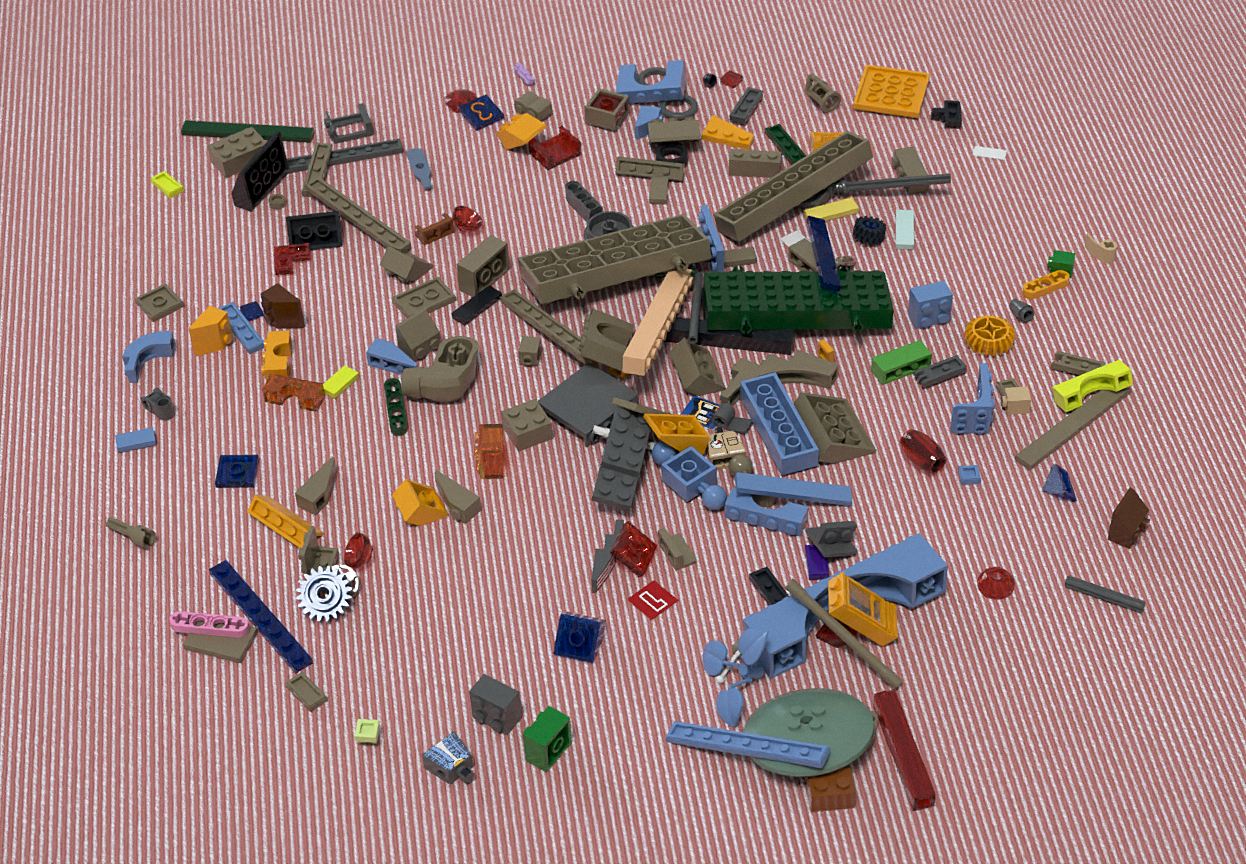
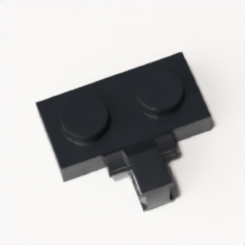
(949, 113)

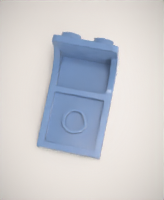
(975, 416)

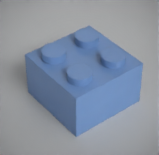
(930, 304)

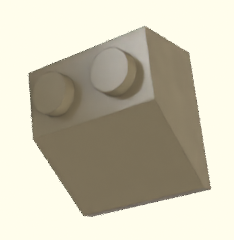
(404, 264)
(418, 335)

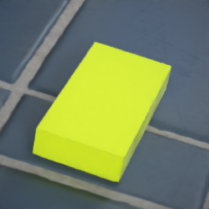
(167, 184)
(340, 381)

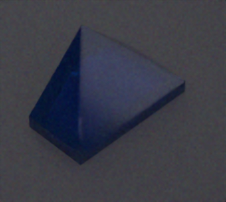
(1059, 484)

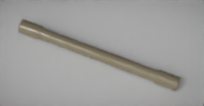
(884, 671)

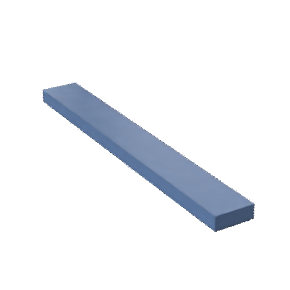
(748, 744)

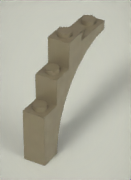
(799, 369)

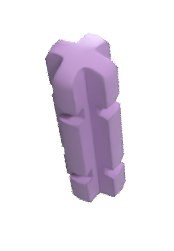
(524, 74)

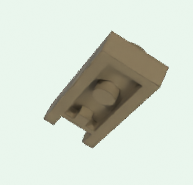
(1074, 363)

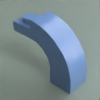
(146, 348)

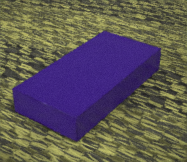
(816, 563)

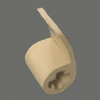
(1104, 251)

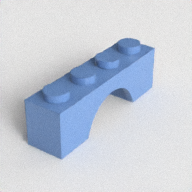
(786, 519)

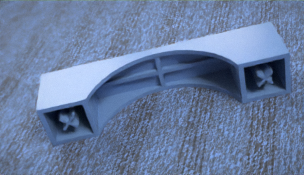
(901, 573)

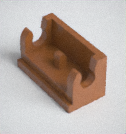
(435, 231)

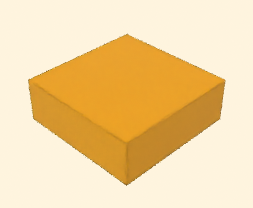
(825, 351)

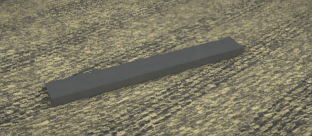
(350, 154)

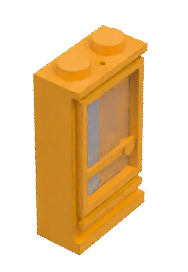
(862, 609)

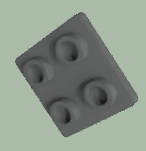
(834, 538)

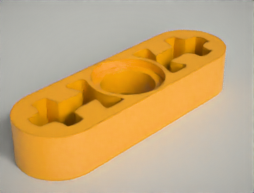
(1035, 289)

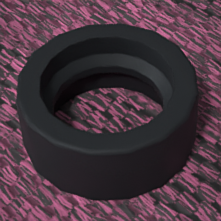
(672, 148)

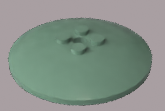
(833, 720)

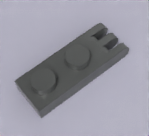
(940, 371)

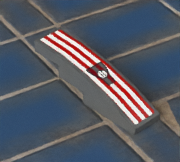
(604, 560)

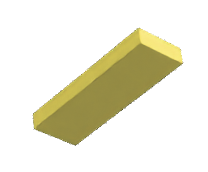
(833, 210)

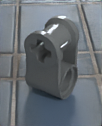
(158, 404)

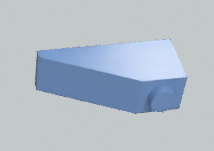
(388, 357)

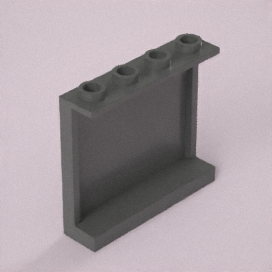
(586, 401)

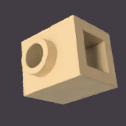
(1016, 400)

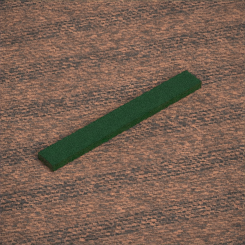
(224, 130)

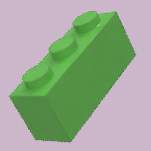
(900, 362)

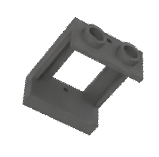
(362, 116)

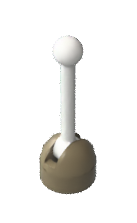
(720, 678)

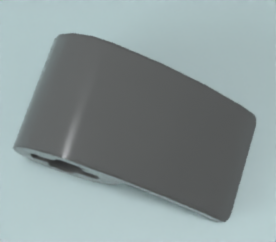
(726, 419)

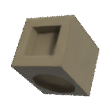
(529, 351)

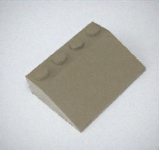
(833, 427)

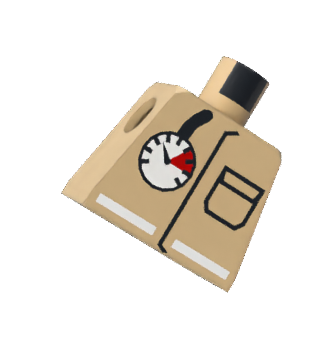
(723, 447)

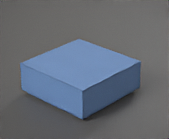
(969, 475)

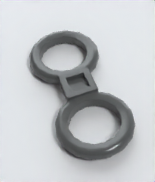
(664, 111)

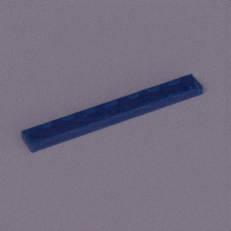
(261, 616)

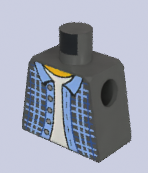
(449, 760)

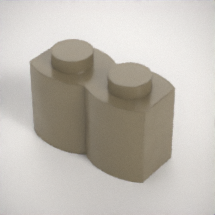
(533, 105)

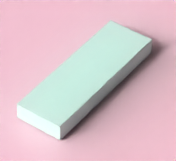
(905, 229)

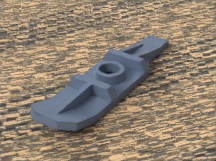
(418, 160)

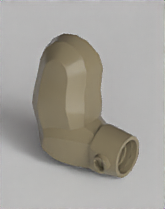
(448, 376)

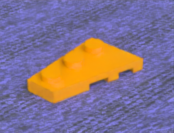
(727, 134)

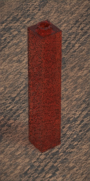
(904, 750)

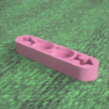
(208, 627)

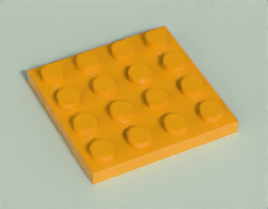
(891, 91)

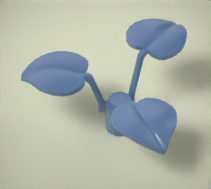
(750, 645)

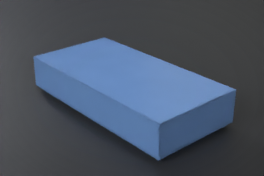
(135, 440)

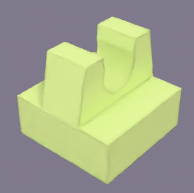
(367, 731)

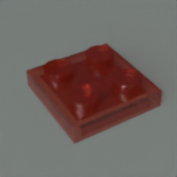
(633, 549)

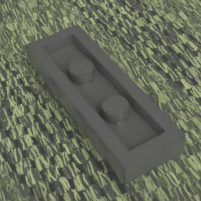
(746, 105)

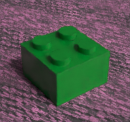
(547, 738)

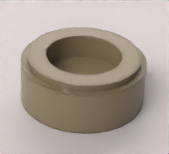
(277, 201)

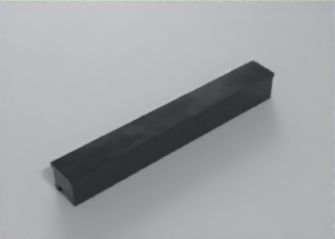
(757, 340)

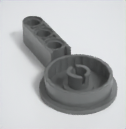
(592, 212)

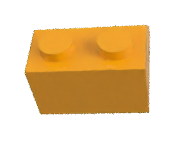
(519, 130)
(210, 331)
(419, 503)

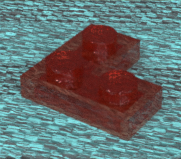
(286, 255)

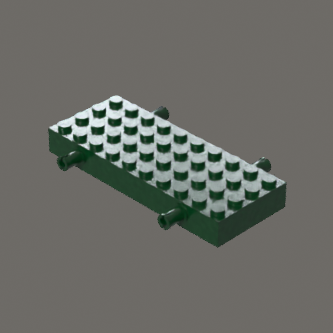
(796, 301)

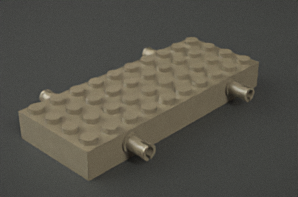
(614, 258)

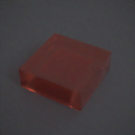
(731, 79)

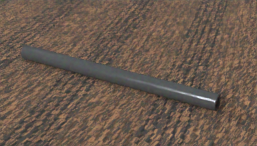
(695, 308)

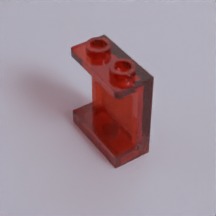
(556, 149)

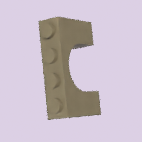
(605, 338)

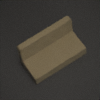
(676, 549)

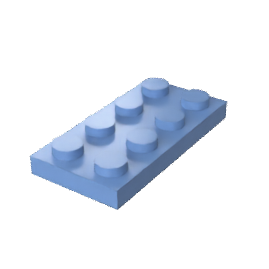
(716, 248)

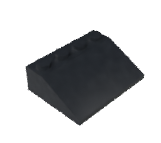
(260, 174)

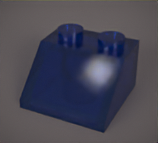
(579, 636)

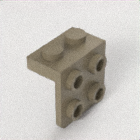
(314, 555)

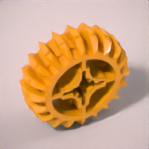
(989, 335)

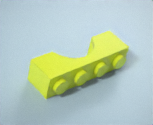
(1112, 377)

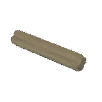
(845, 261)

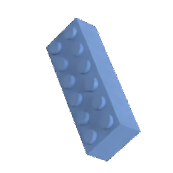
(779, 423)

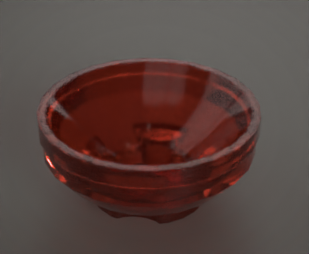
(466, 219)
(358, 551)
(995, 588)

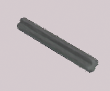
(1105, 594)

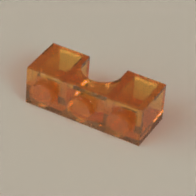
(280, 388)

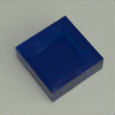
(251, 311)

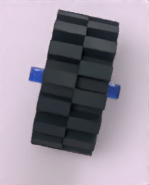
(869, 230)

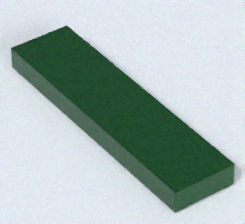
(784, 143)

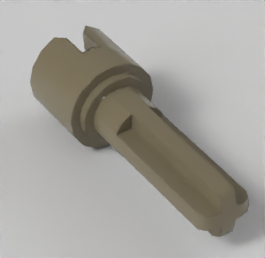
(139, 535)

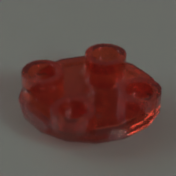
(459, 97)

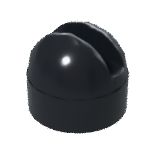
(710, 79)

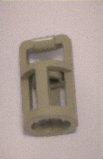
(821, 92)

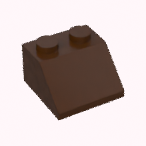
(282, 308)
(1128, 520)

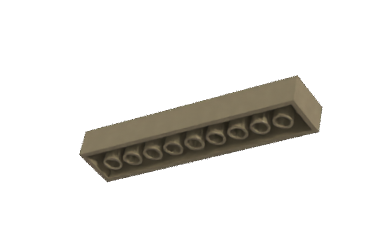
(793, 186)

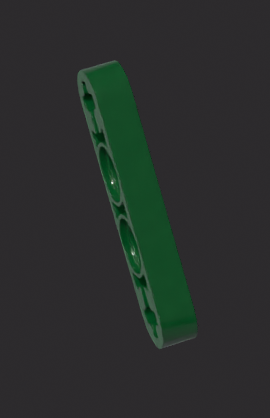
(395, 406)

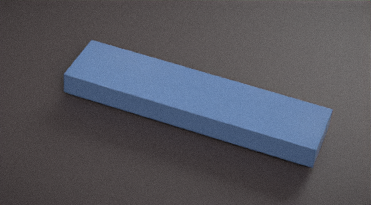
(243, 329)

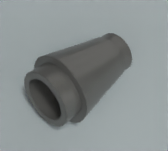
(1022, 310)

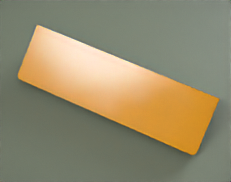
(280, 519)

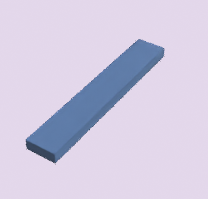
(793, 489)

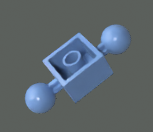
(689, 475)

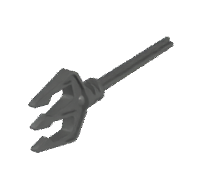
(842, 187)

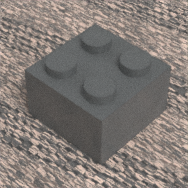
(495, 704)

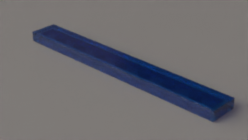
(823, 254)

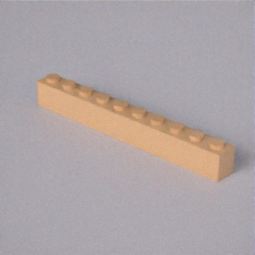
(657, 322)

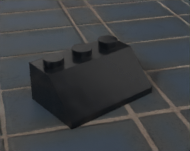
(317, 229)

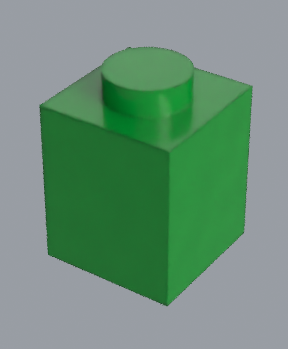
(1062, 261)

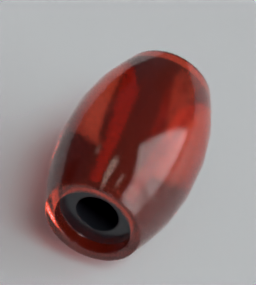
(923, 451)

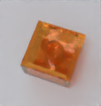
(490, 451)

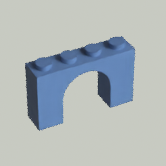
(669, 88)

